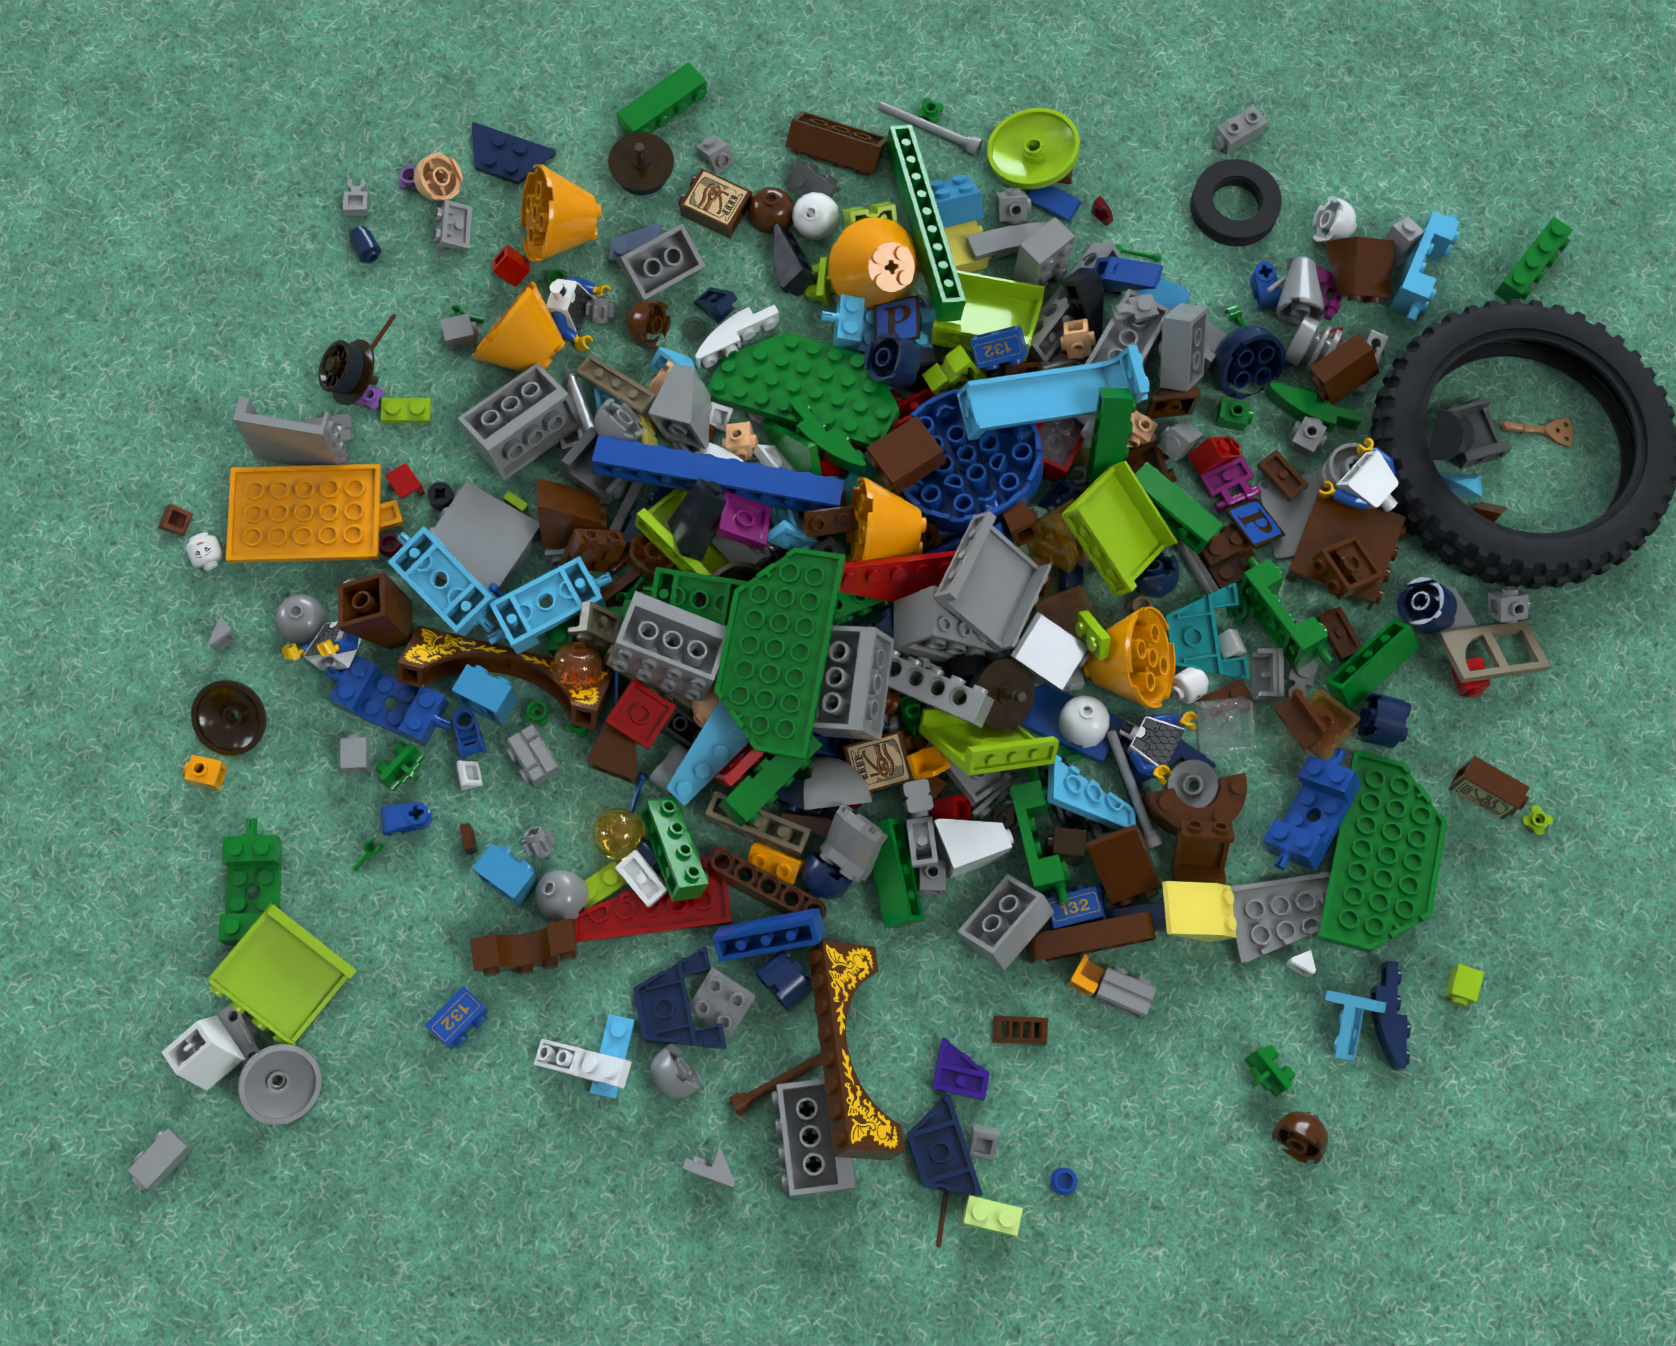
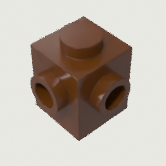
(1022, 523)

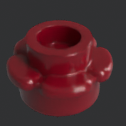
(389, 539)

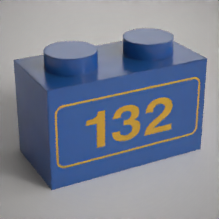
(999, 347)
(1082, 908)
(457, 1019)

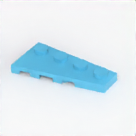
(709, 753)
(1086, 797)

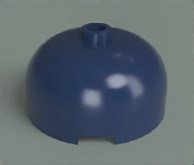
(1242, 357)

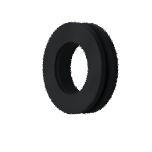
(1242, 174)

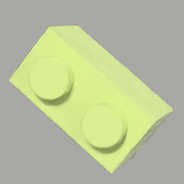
(992, 1216)

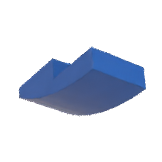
(1055, 201)

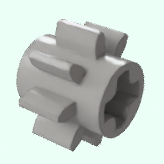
(599, 309)
(538, 842)

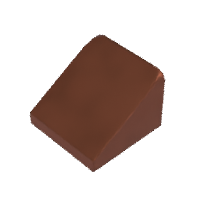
(175, 520)

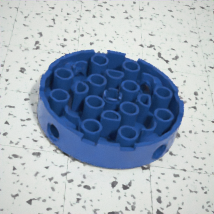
(1001, 472)

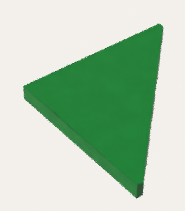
(797, 450)

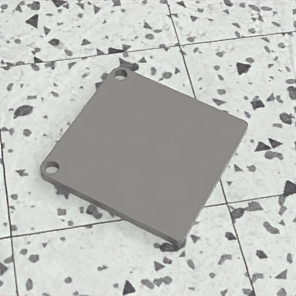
(1289, 515)

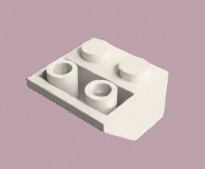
(204, 1053)

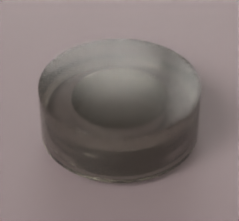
(693, 328)

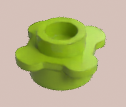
(1530, 820)

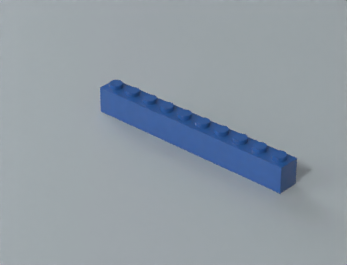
(683, 468)

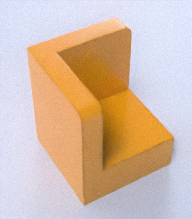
(927, 762)
(1086, 976)

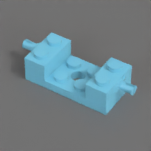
(1416, 288)
(856, 325)
(462, 600)
(524, 619)

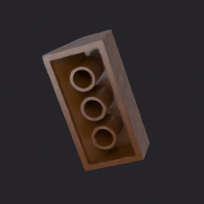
(836, 142)

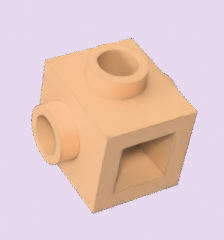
(1077, 339)
(1142, 430)
(740, 440)

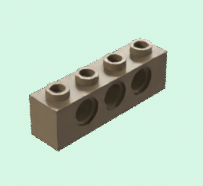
(766, 829)

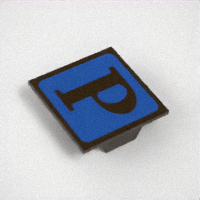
(899, 318)
(1255, 523)

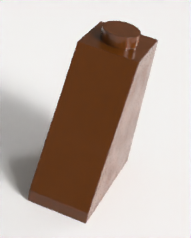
(614, 754)

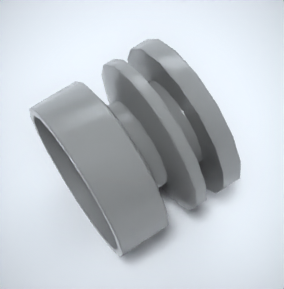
(1310, 344)

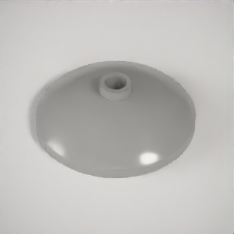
(290, 1096)

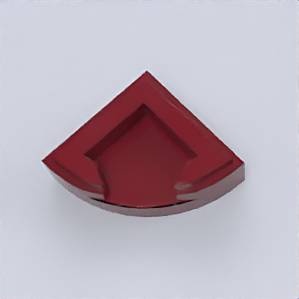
(1102, 211)

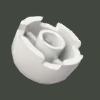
(816, 216)
(1336, 217)
(1084, 721)

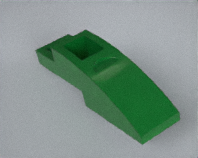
(1302, 403)
(832, 445)

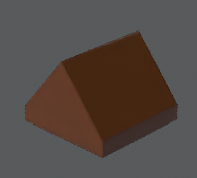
(936, 787)

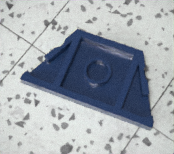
(506, 154)
(942, 1152)

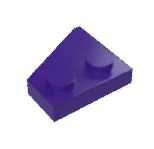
(959, 1074)

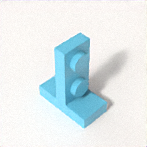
(788, 530)
(1351, 1021)

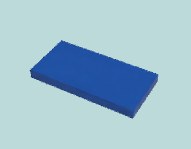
(1045, 717)

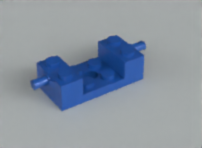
(365, 689)
(1325, 790)

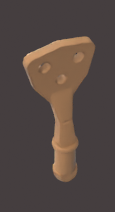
(1548, 430)

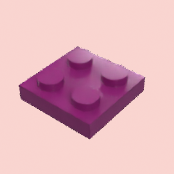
(744, 521)

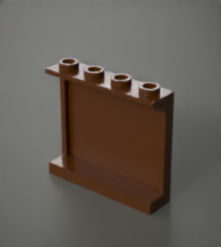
(1334, 522)

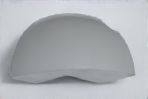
(833, 784)

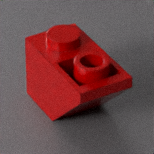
(1214, 453)

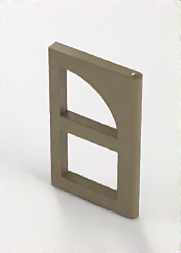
(1456, 641)

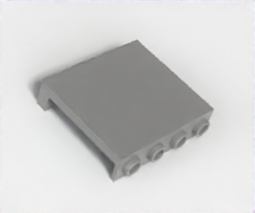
(290, 440)
(486, 535)
(991, 584)

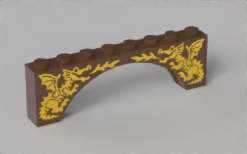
(440, 654)
(855, 1121)

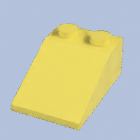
(1199, 910)

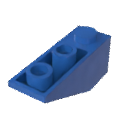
(1125, 274)

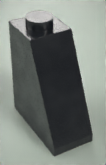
(697, 518)

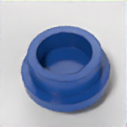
(1063, 1181)

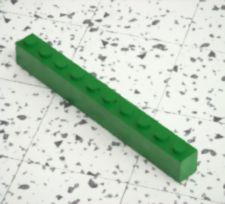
(925, 224)

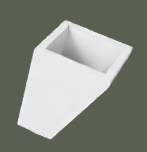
(971, 844)

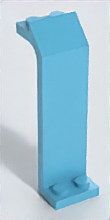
(1048, 393)

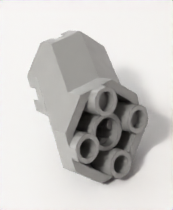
(852, 844)

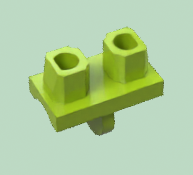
(824, 288)

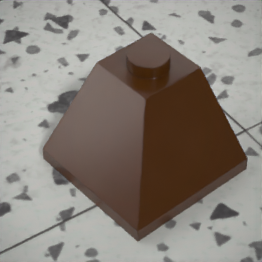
(1172, 403)

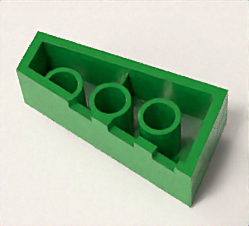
(762, 784)

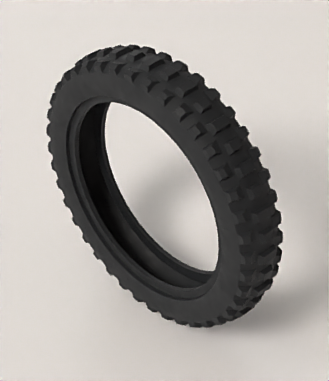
(1480, 544)

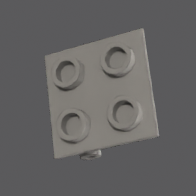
(722, 1001)

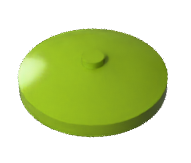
(1033, 148)

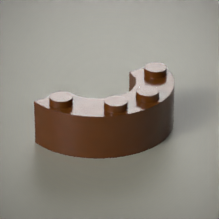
(1167, 808)
(525, 951)

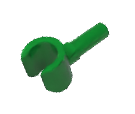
(457, 308)
(1235, 313)
(621, 596)
(368, 851)

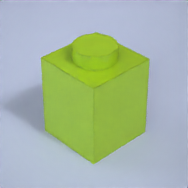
(1464, 985)

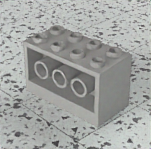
(1126, 333)
(520, 421)
(933, 632)
(668, 647)
(855, 684)
(835, 1172)

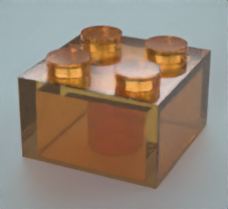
(1064, 608)
(1338, 721)

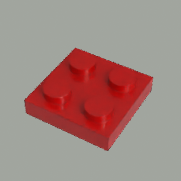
(640, 714)
(735, 770)

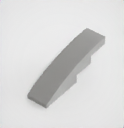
(1001, 241)

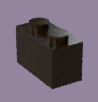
(1066, 843)

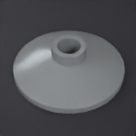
(1194, 771)

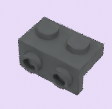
(806, 179)

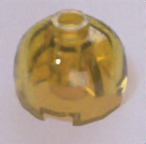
(617, 833)

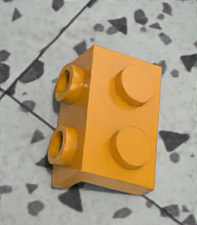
(775, 862)

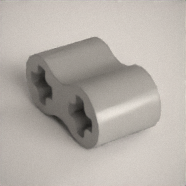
(665, 770)

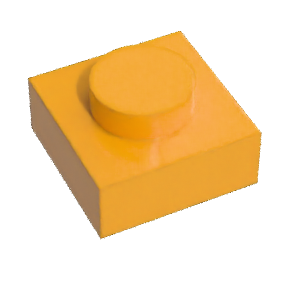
(390, 515)

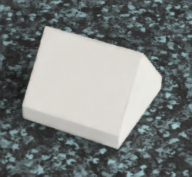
(1231, 644)
(468, 774)
(1302, 964)

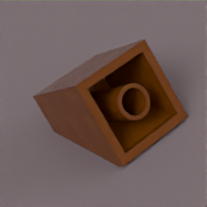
(1362, 267)
(564, 509)
(375, 611)
(1125, 866)

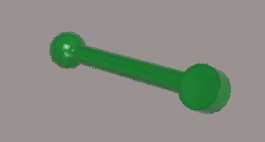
(1156, 256)

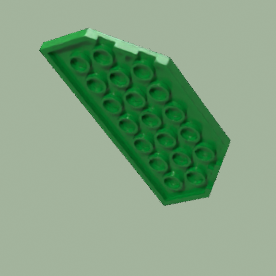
(825, 376)
(780, 650)
(1382, 858)

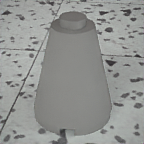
(1300, 293)

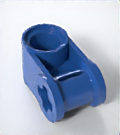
(1260, 284)
(469, 737)
(401, 818)

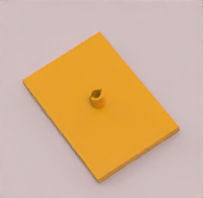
(304, 513)

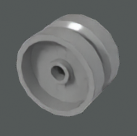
(1339, 464)

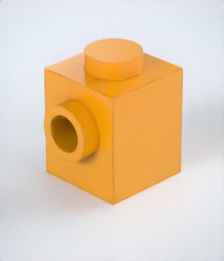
(204, 772)

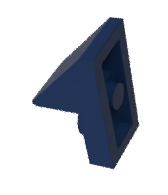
(716, 303)

